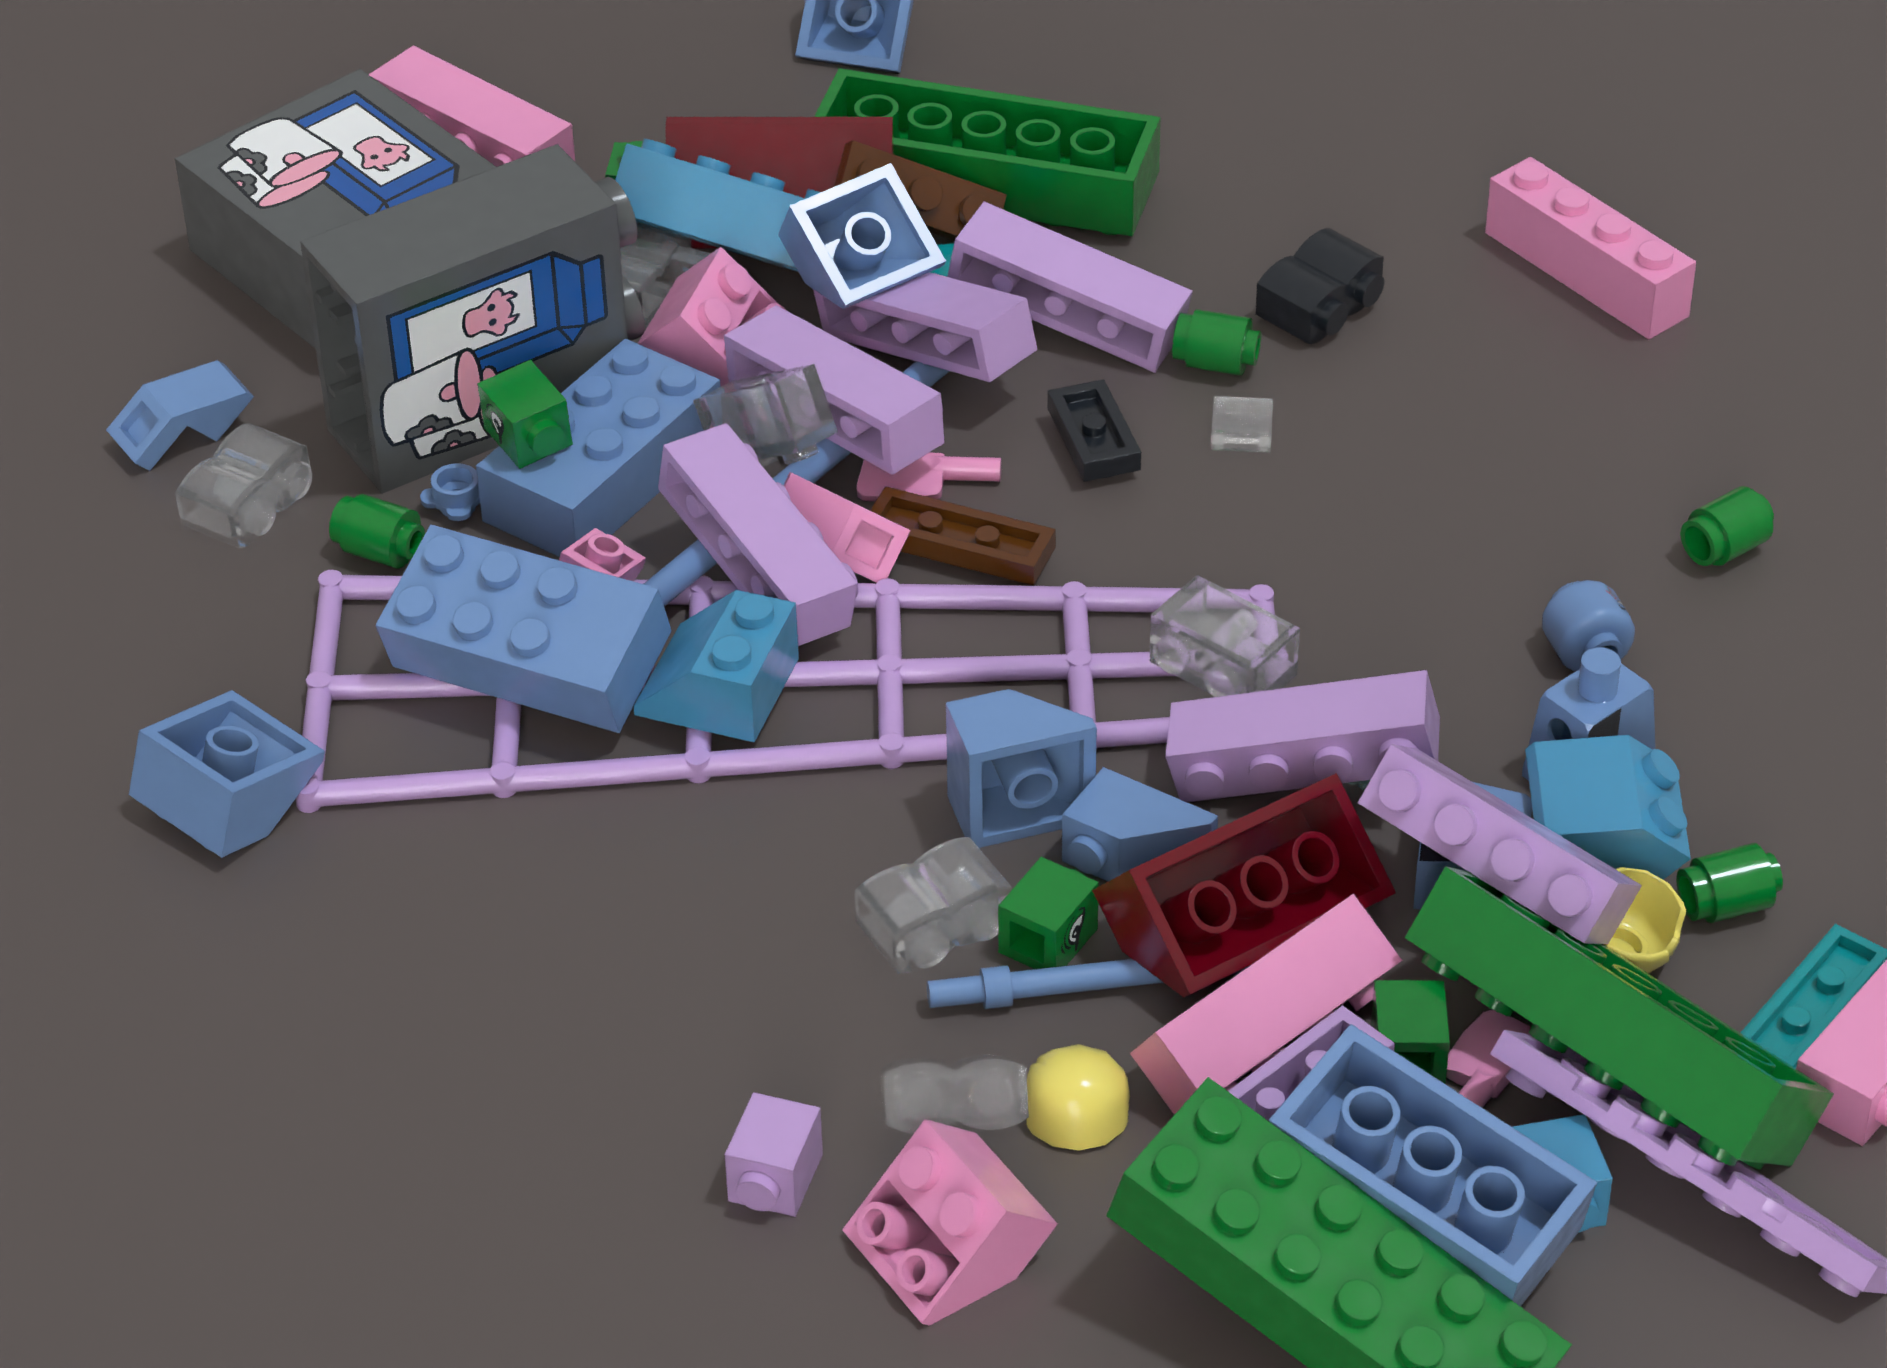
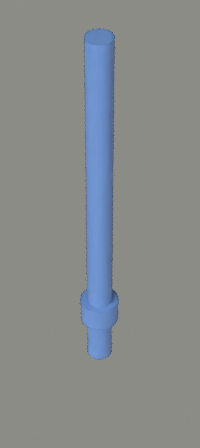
(998, 986)

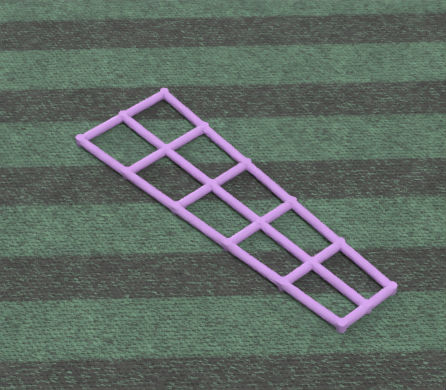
(701, 763)

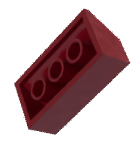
(791, 149)
(1243, 887)

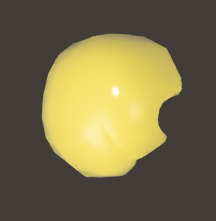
(1651, 924)
(1077, 1098)

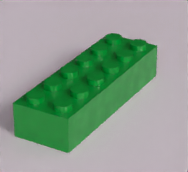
(1046, 155)
(1620, 1021)
(1312, 1251)

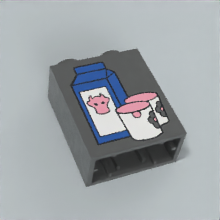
(305, 173)
(460, 290)

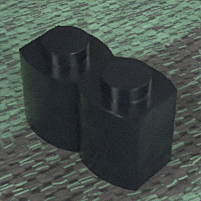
(1320, 286)

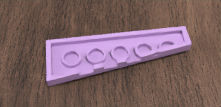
(1733, 1189)

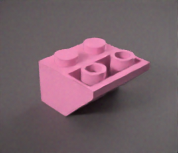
(702, 309)
(948, 1222)

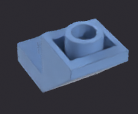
(200, 398)

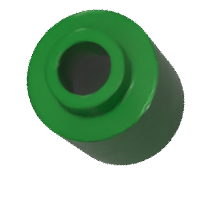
(1216, 342)
(1727, 527)
(376, 530)
(1729, 883)

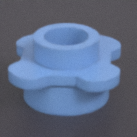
(453, 491)

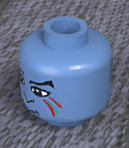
(1584, 618)

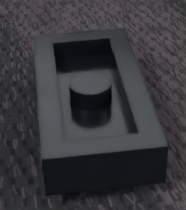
(1094, 430)

